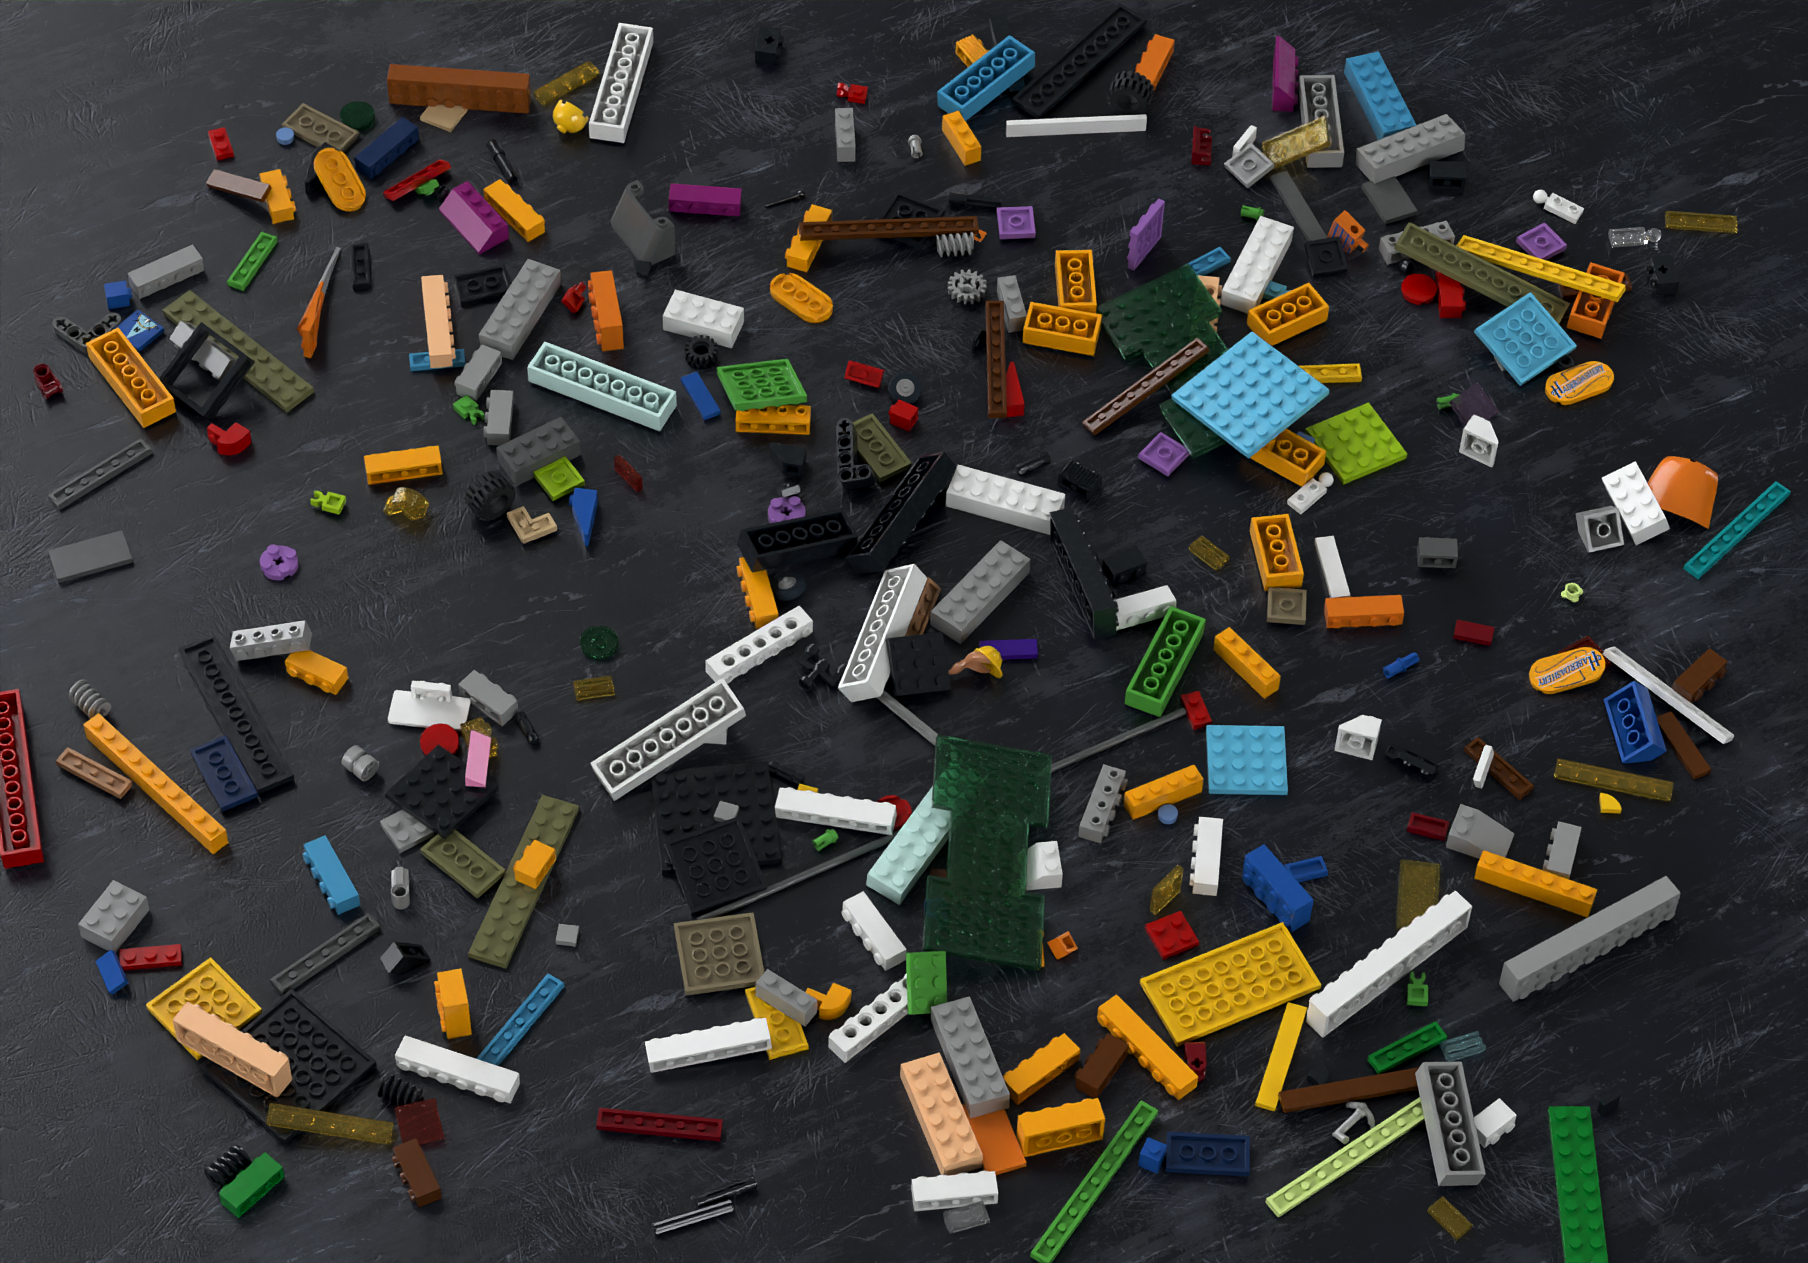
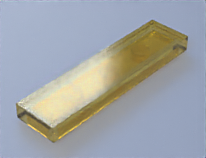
(566, 83)
(1701, 222)

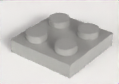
(1249, 165)
(405, 830)

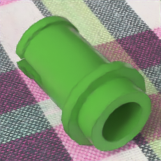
(1251, 212)
(1445, 401)
(825, 839)

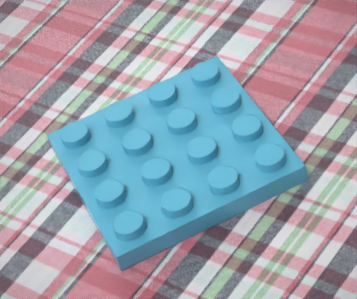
(1525, 338)
(1246, 760)

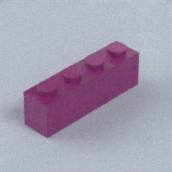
(705, 199)

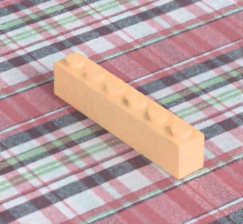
(437, 321)

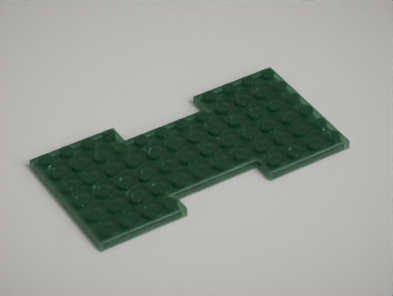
(1159, 323)
(983, 901)

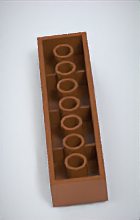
(459, 88)

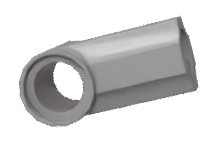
(400, 888)

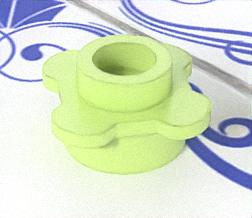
(1571, 588)

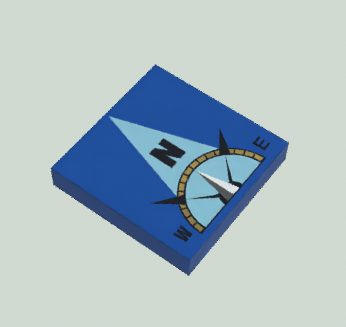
(140, 330)

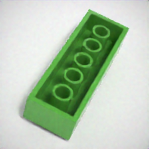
(1165, 661)

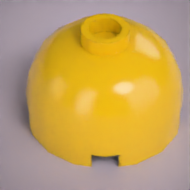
(568, 117)

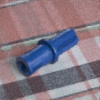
(1400, 665)

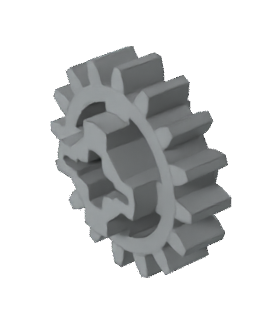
(967, 287)

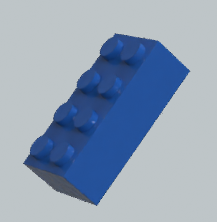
(1277, 888)

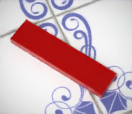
(416, 180)

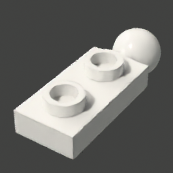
(1559, 206)
(1310, 493)

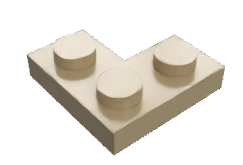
(528, 528)

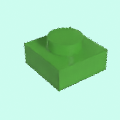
(427, 188)

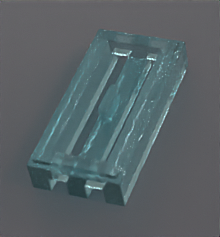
(1460, 1043)

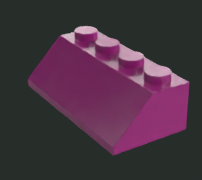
(1284, 76)
(474, 218)

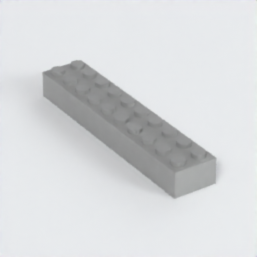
(1589, 939)

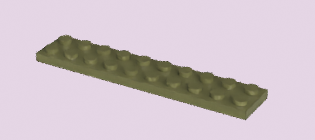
(1473, 270)
(266, 374)
(513, 899)

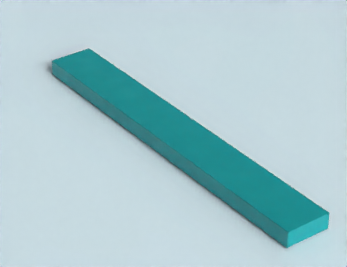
(1736, 530)

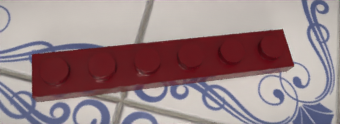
(659, 1124)

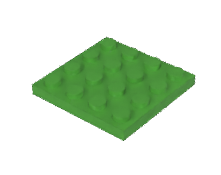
(761, 384)

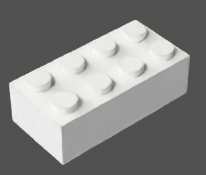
(698, 316)
(1635, 503)

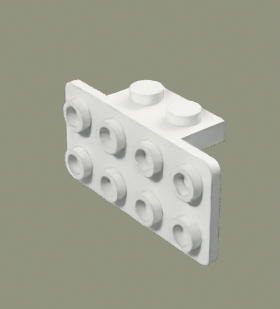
(428, 705)

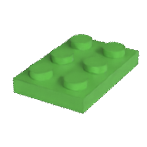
(925, 981)

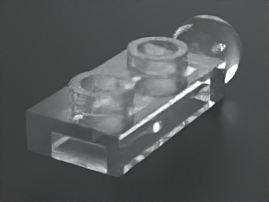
(1633, 236)

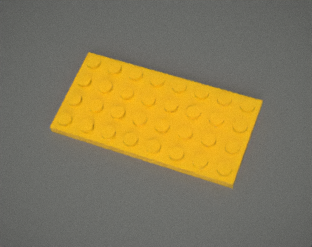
(1230, 984)

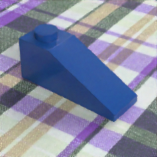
(583, 509)

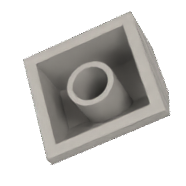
(1600, 528)

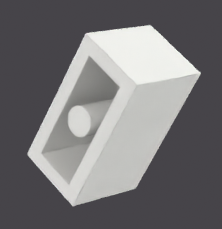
(1494, 1122)

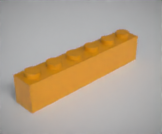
(1535, 883)
(1147, 1047)

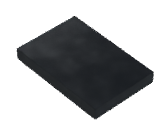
(481, 285)

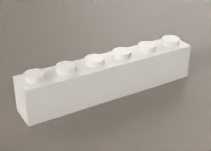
(835, 811)
(708, 1044)
(457, 1069)

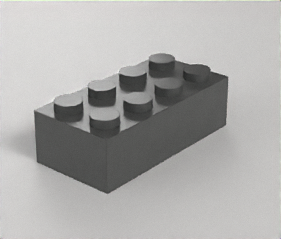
(537, 449)

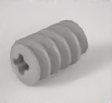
(955, 245)
(88, 699)

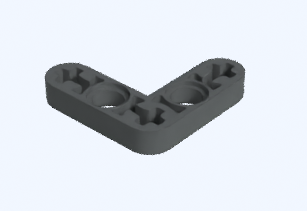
(84, 336)

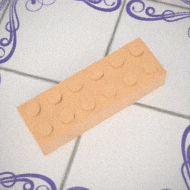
(232, 1049)
(941, 1115)

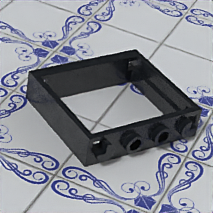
(227, 384)

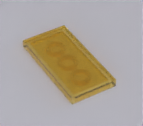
(1297, 142)
(1416, 890)

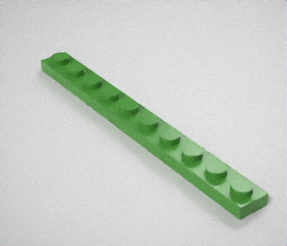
(1094, 1183)

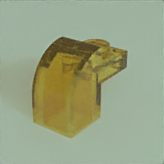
(408, 502)

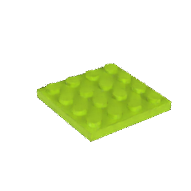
(1356, 443)

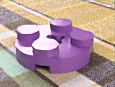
(781, 505)
(278, 553)

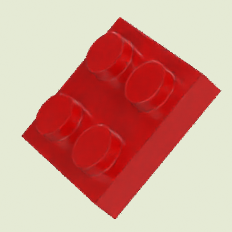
(1171, 935)

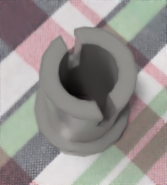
(915, 145)

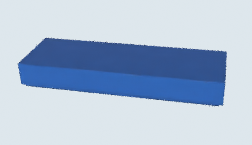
(700, 396)

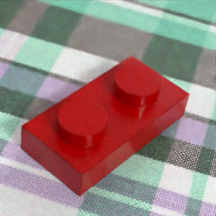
(220, 143)
(864, 374)
(1195, 710)

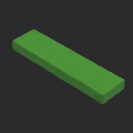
(252, 261)

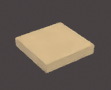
(443, 117)

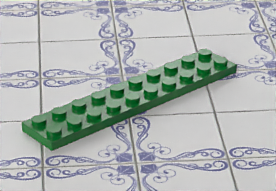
(1577, 1184)

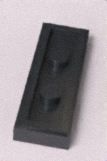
(360, 266)

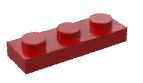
(151, 957)

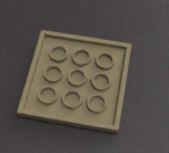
(719, 953)

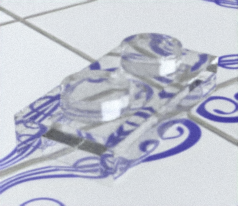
(966, 1217)

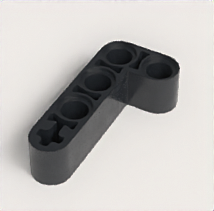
(850, 453)

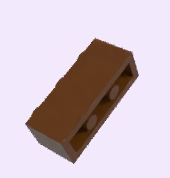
(1700, 676)
(1101, 1065)
(416, 1173)

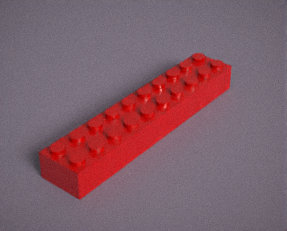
(18, 810)

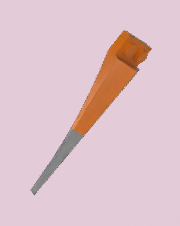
(310, 321)

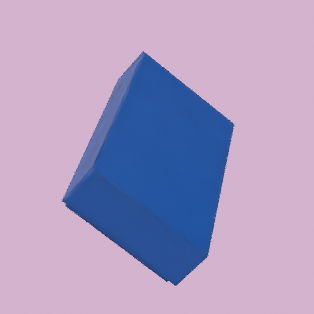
(1307, 869)
(112, 972)

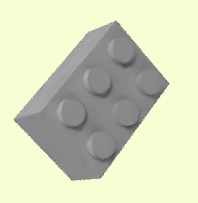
(113, 916)

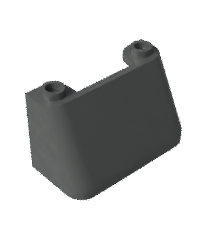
(645, 237)

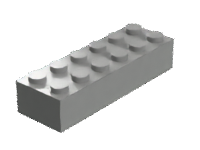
(1319, 99)
(1410, 149)
(520, 308)
(980, 592)
(970, 1057)
(1450, 1123)

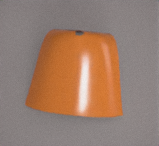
(1685, 488)

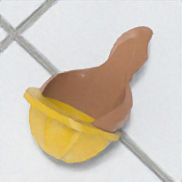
(981, 660)

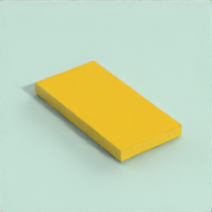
(785, 1033)

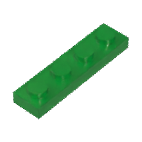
(1407, 1048)

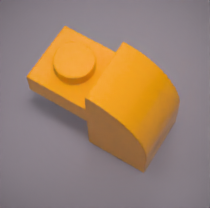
(834, 1003)

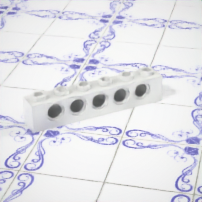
(759, 645)
(877, 1023)

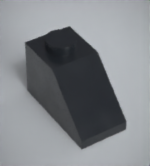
(404, 957)

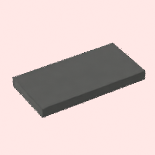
(90, 556)

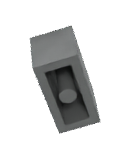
(1437, 552)

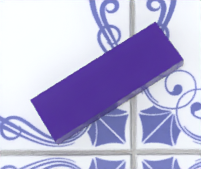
(1014, 648)

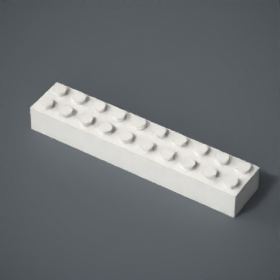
(1388, 963)

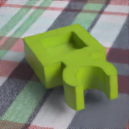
(331, 502)

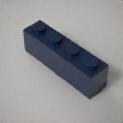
(386, 148)

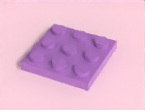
(1145, 234)

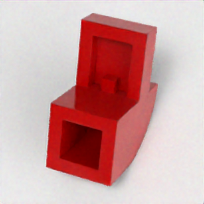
(230, 441)

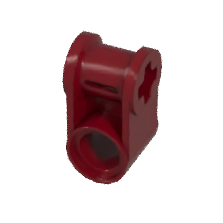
(46, 381)
(1196, 1058)

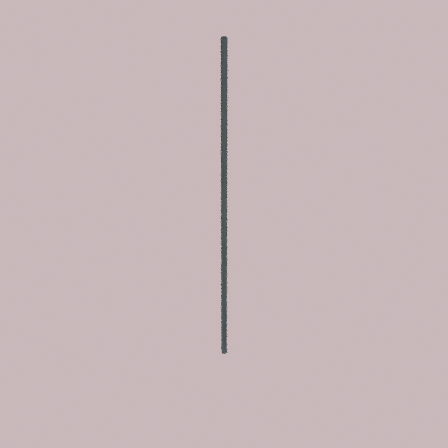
(888, 839)

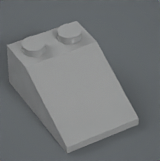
(1477, 832)

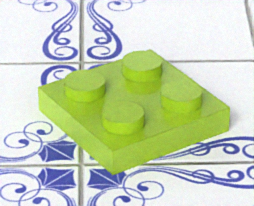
(559, 478)

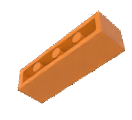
(1155, 58)
(1364, 611)

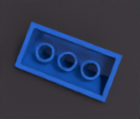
(1634, 724)

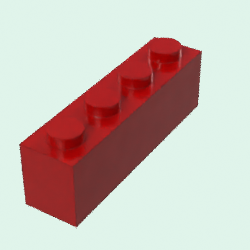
(1449, 296)

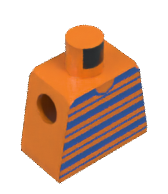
(1349, 232)

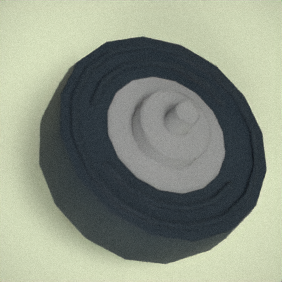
(904, 387)
(788, 586)

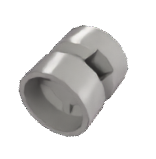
(360, 763)

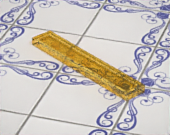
(1613, 780)
(329, 1123)

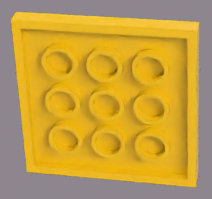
(210, 989)

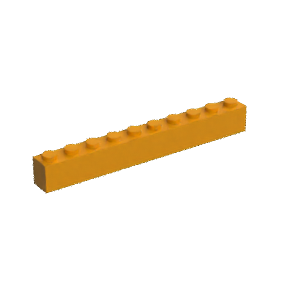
(156, 783)

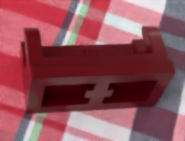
(1201, 146)

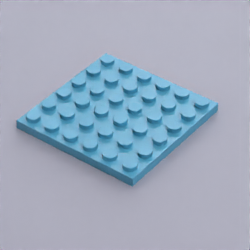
(1250, 394)

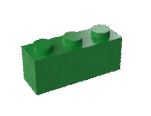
(251, 1184)

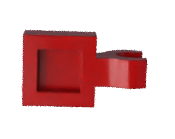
(855, 93)
(573, 297)

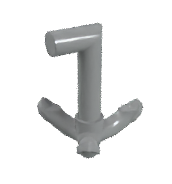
(1361, 1111)

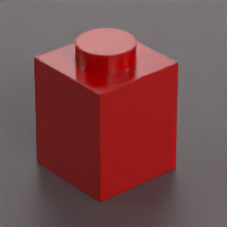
(903, 415)

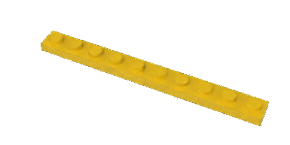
(1543, 269)

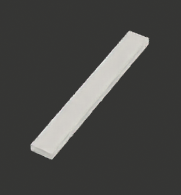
(1076, 125)
(1668, 695)

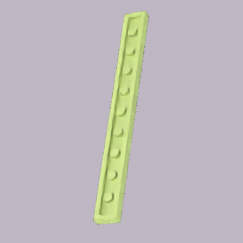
(1346, 1158)

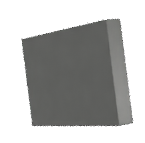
(1389, 200)

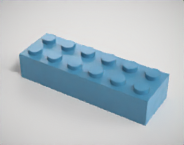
(986, 78)
(1378, 95)

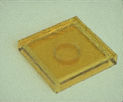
(1166, 890)

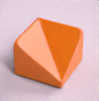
(1062, 945)

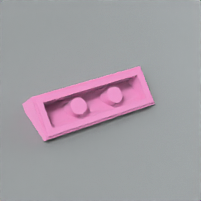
(477, 760)

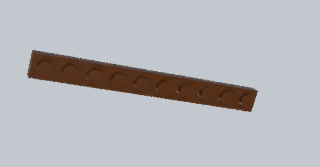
(887, 228)

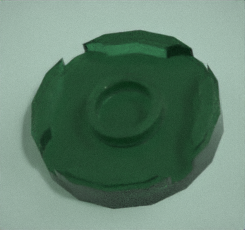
(357, 115)
(599, 642)

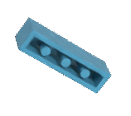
(331, 875)

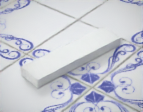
(1332, 567)

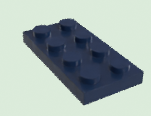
(223, 773)
(1208, 1154)

